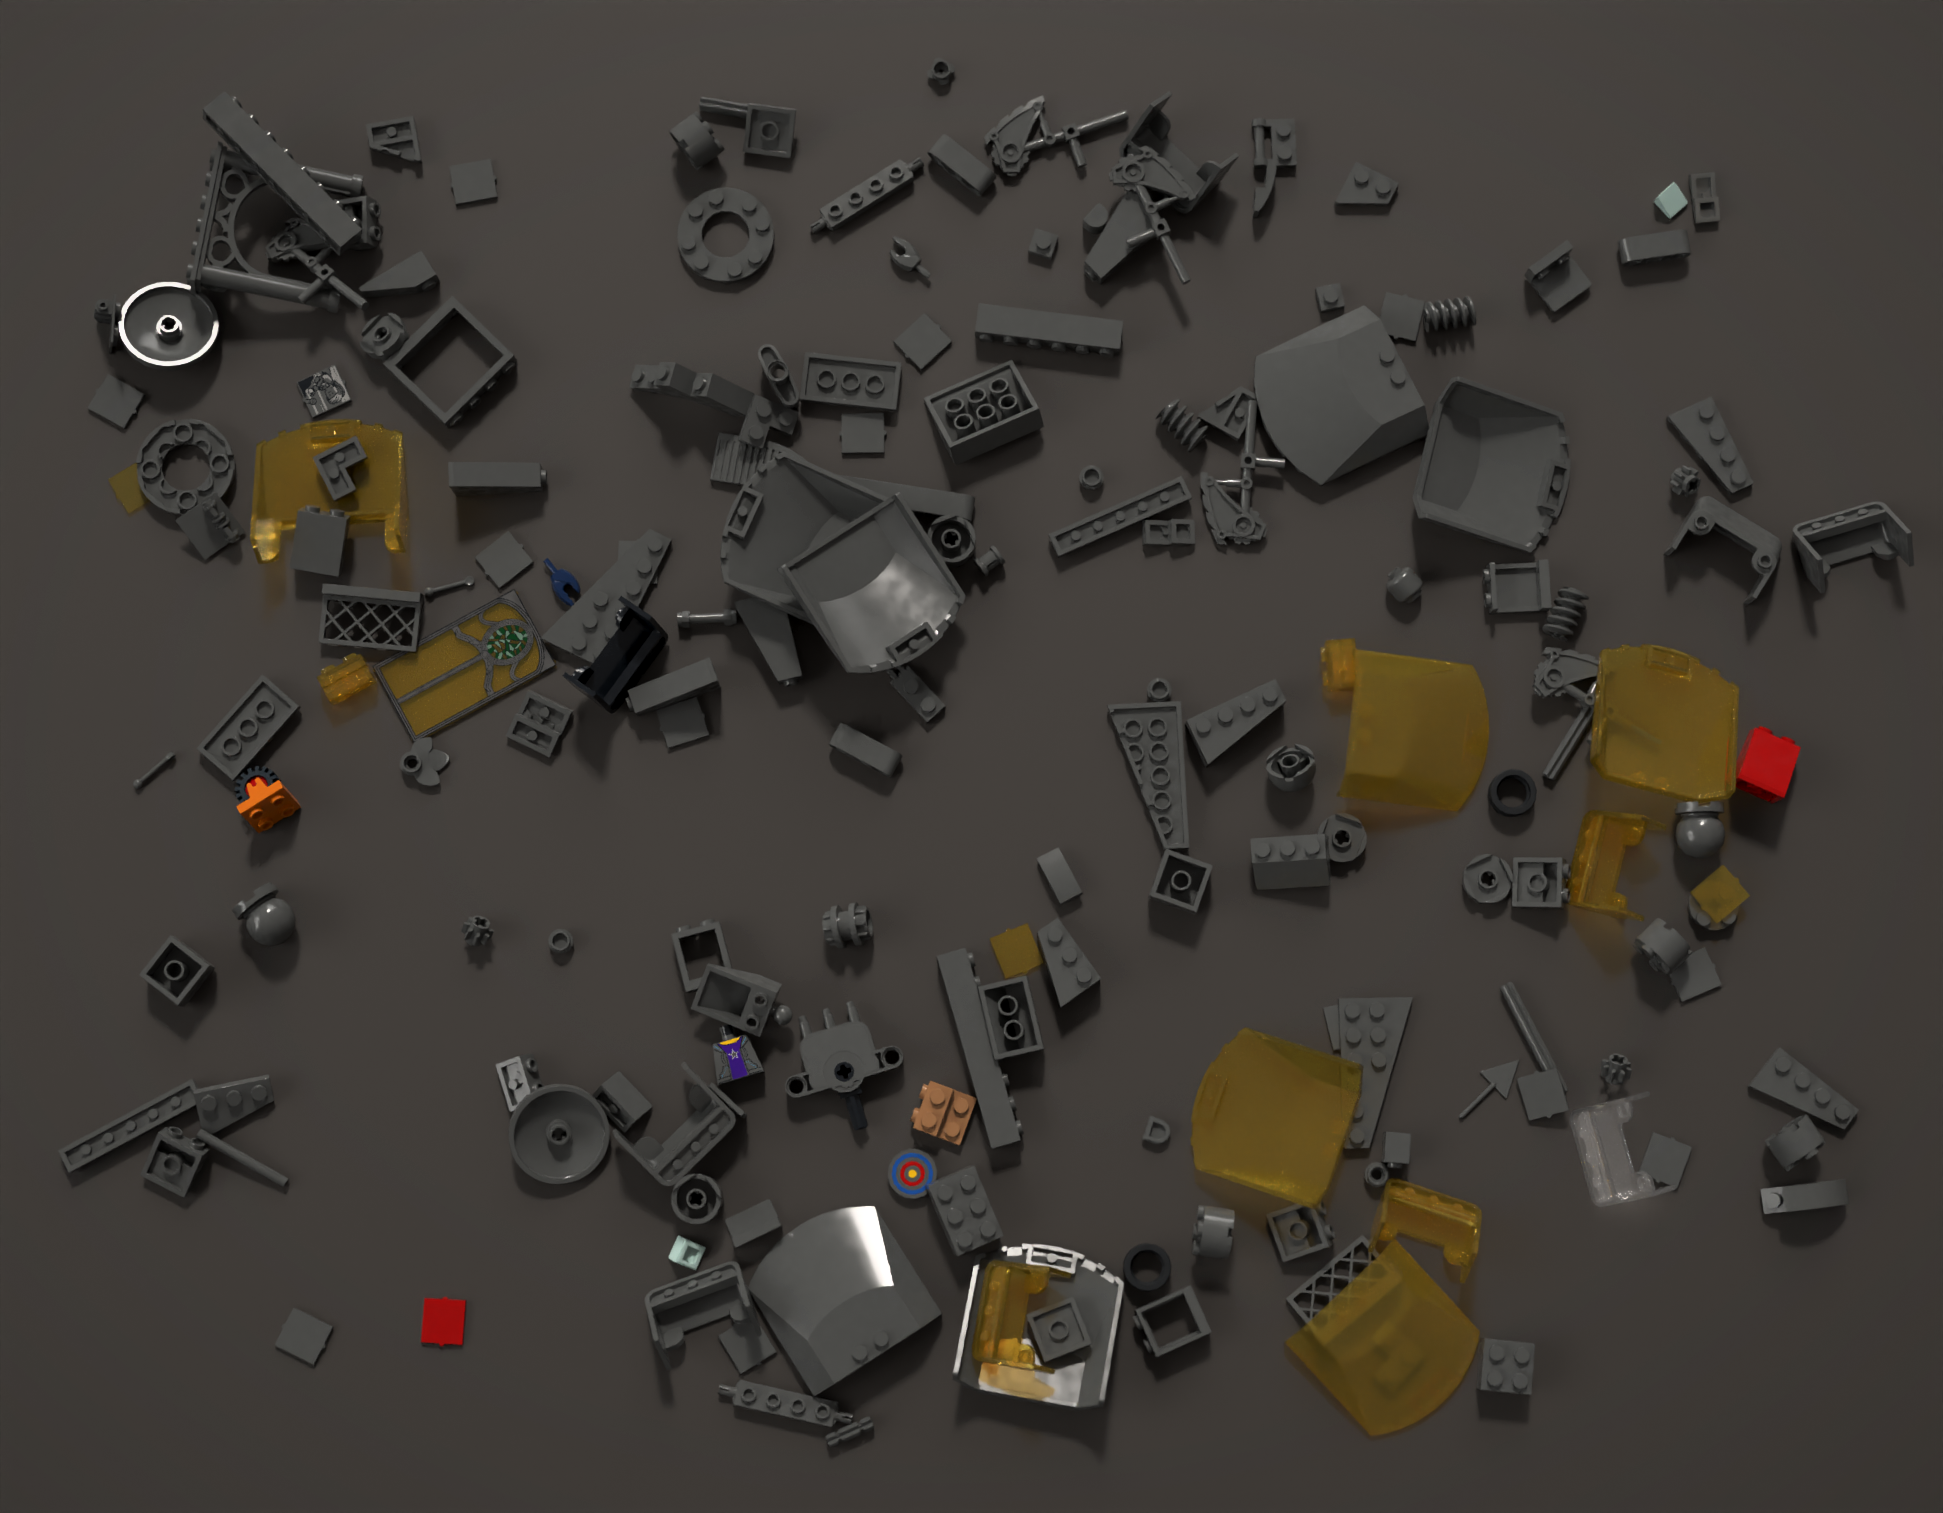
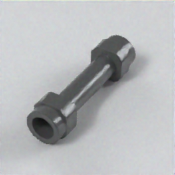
(685, 619)

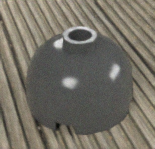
(1291, 768)

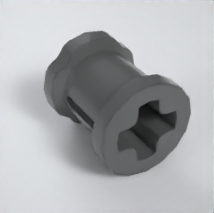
(989, 561)

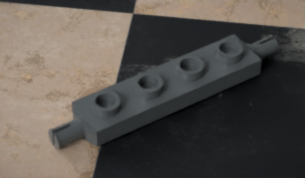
(866, 195)
(785, 1403)

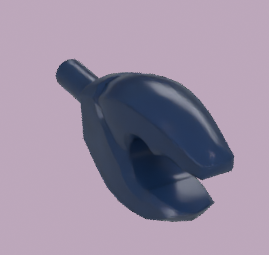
(561, 579)

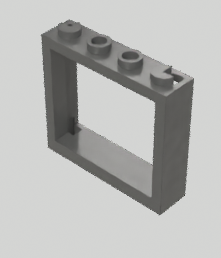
(423, 336)

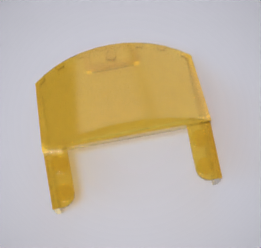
(290, 480)

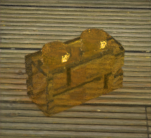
(1339, 664)
(346, 678)

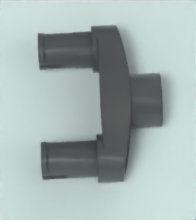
(785, 386)

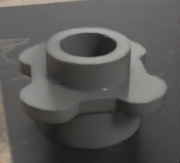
(940, 64)

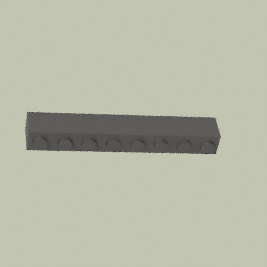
(282, 173)
(974, 1036)

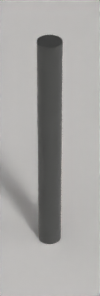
(241, 1157)

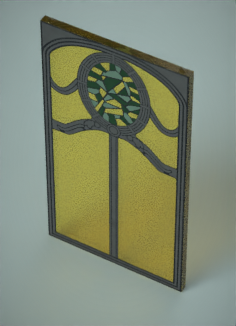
(464, 666)

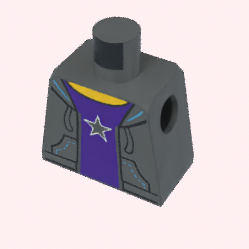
(735, 1057)

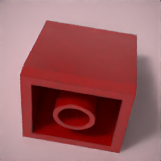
(1766, 764)

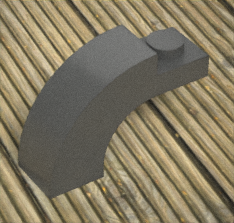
(1804, 1196)

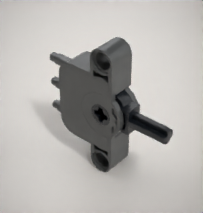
(838, 1046)

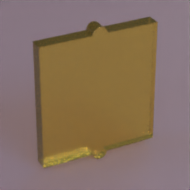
(128, 488)
(1719, 894)
(1016, 950)

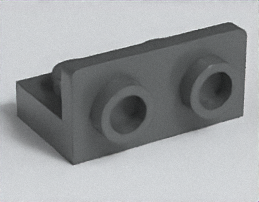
(518, 1078)

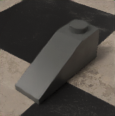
(405, 278)

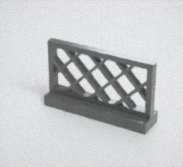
(370, 596)
(1302, 1289)

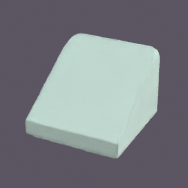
(1671, 200)
(687, 1253)

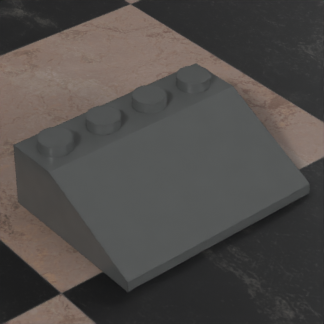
(984, 412)

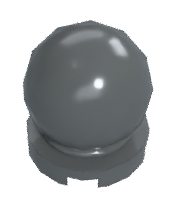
(1700, 829)
(267, 917)

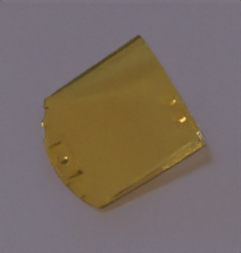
(1664, 724)
(1415, 731)
(1275, 1116)
(1388, 1343)

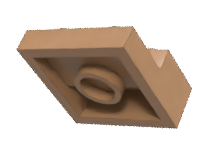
(943, 1112)

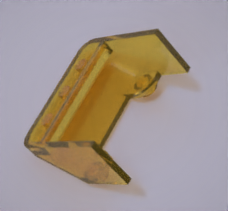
(1600, 859)
(1430, 1218)
(1004, 1311)

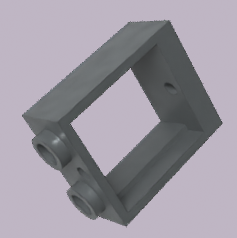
(685, 932)
(1197, 1314)

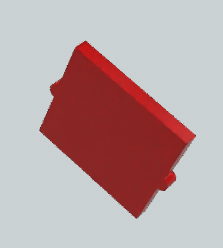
(443, 1321)

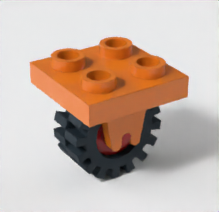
(264, 798)

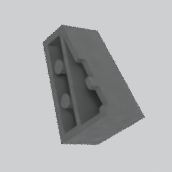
(1066, 963)

